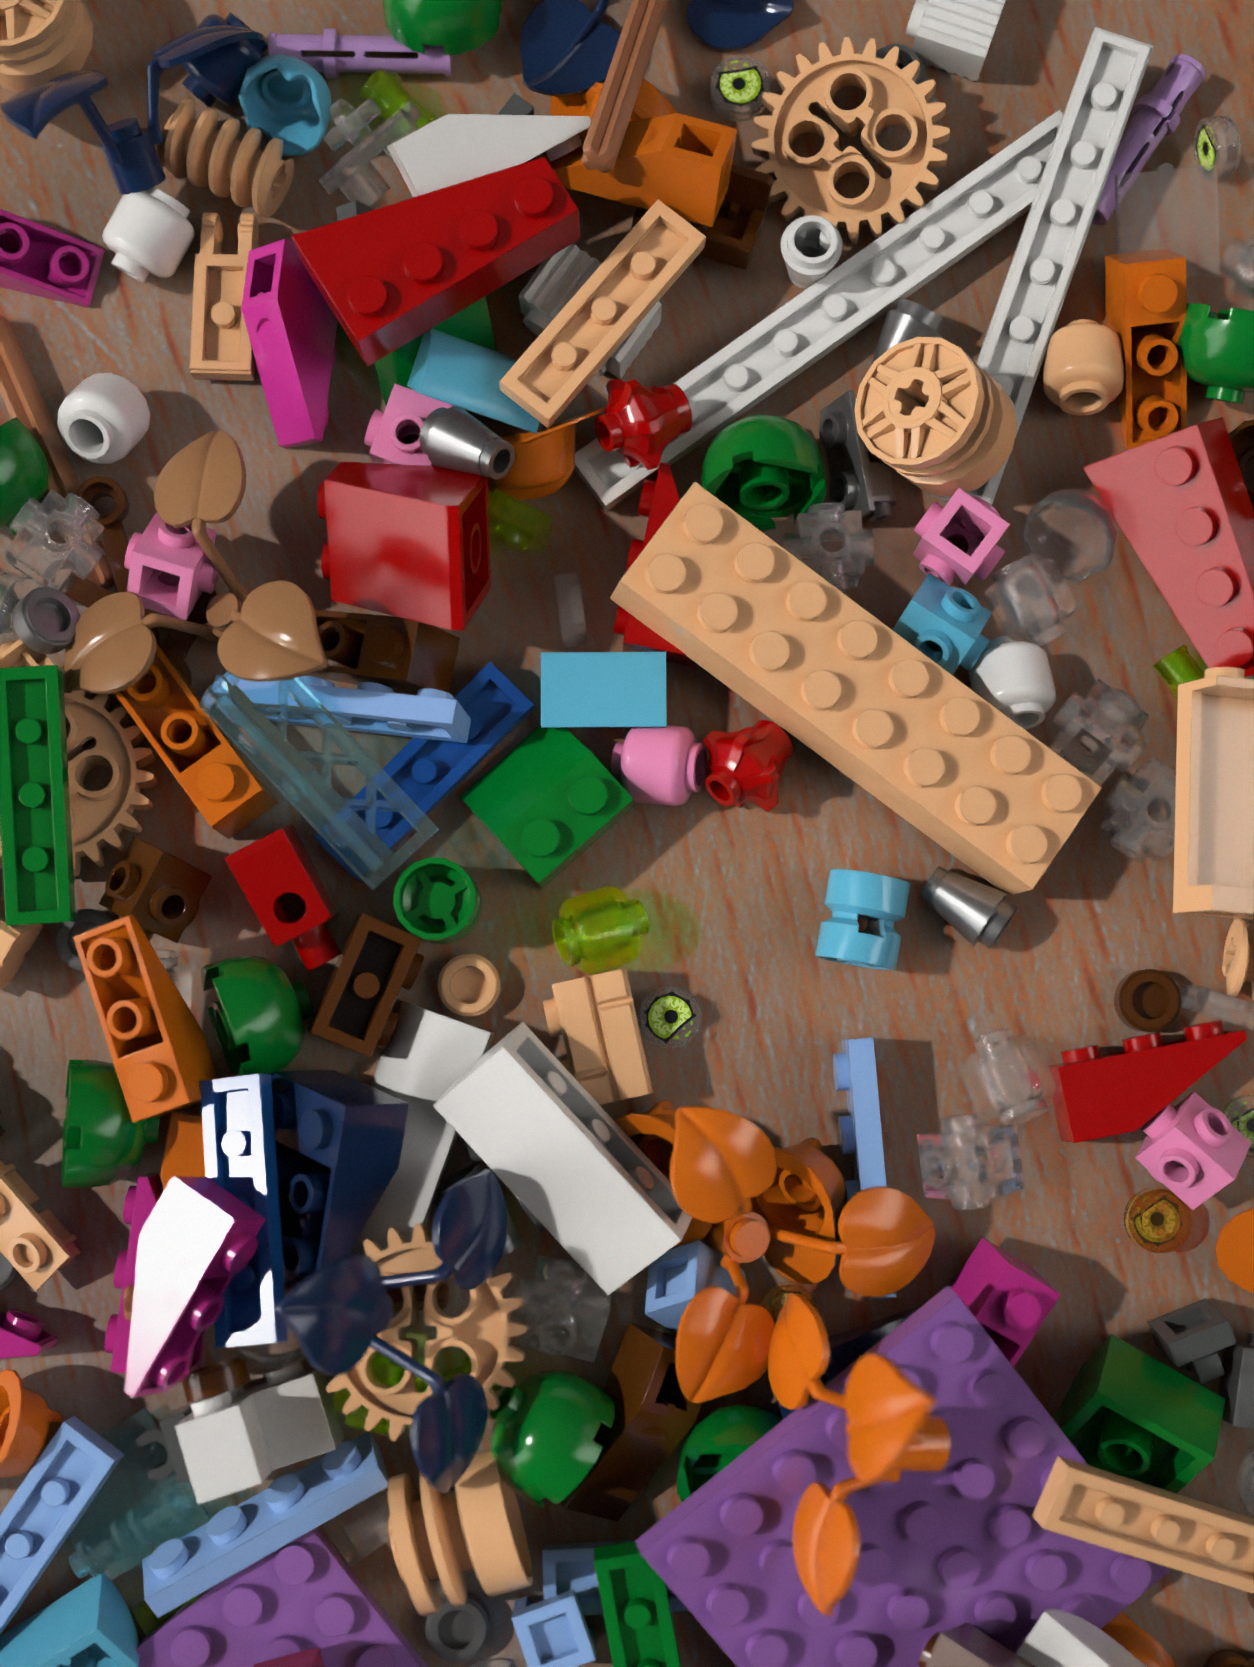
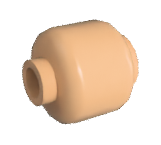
(1083, 367)

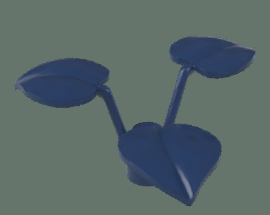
(571, 49)
(124, 143)
(346, 1306)

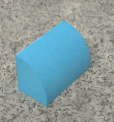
(466, 378)
(603, 689)
(77, 1630)

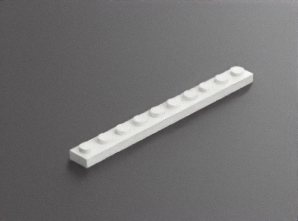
(839, 305)

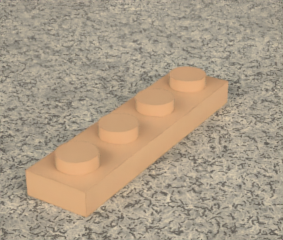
(602, 313)
(1148, 1523)

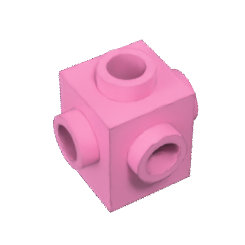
(399, 424)
(971, 523)
(169, 568)
(1192, 1149)

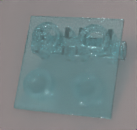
(131, 1511)

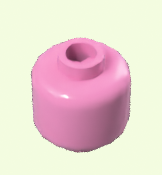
(660, 764)

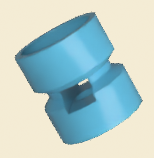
(866, 897)

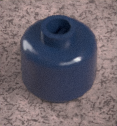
(222, 71)

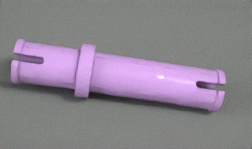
(430, 62)
(1153, 118)

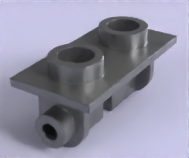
(854, 479)

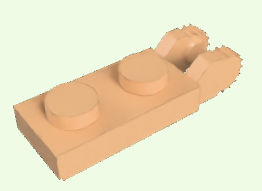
(218, 328)

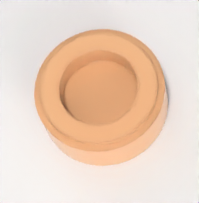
(469, 985)

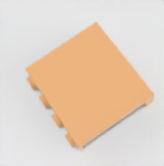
(1215, 796)

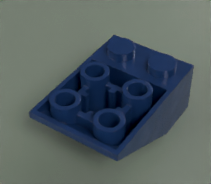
(333, 1162)

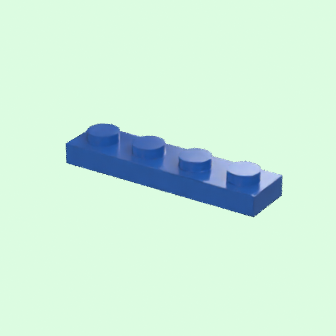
(434, 768)
(244, 1163)

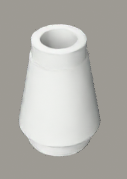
(810, 249)

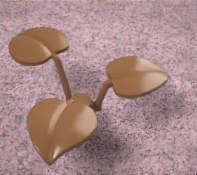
(259, 635)

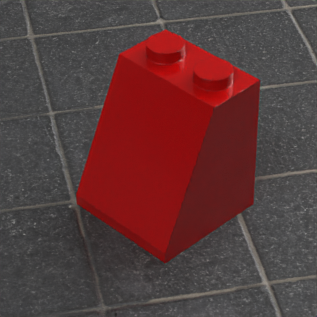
(407, 540)

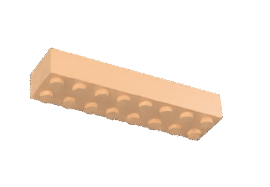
(855, 692)

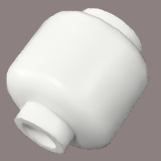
(148, 234)
(103, 418)
(1015, 680)

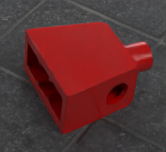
(282, 866)

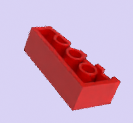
(436, 253)

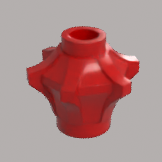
(642, 420)
(747, 764)

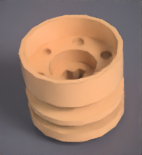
(42, 40)
(935, 416)
(457, 1533)

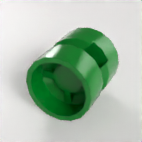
(437, 901)

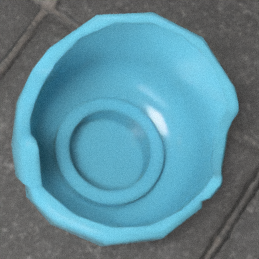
(287, 102)

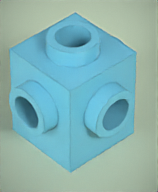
(945, 624)

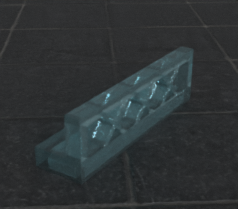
(304, 787)

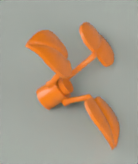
(713, 1173)
(886, 1434)

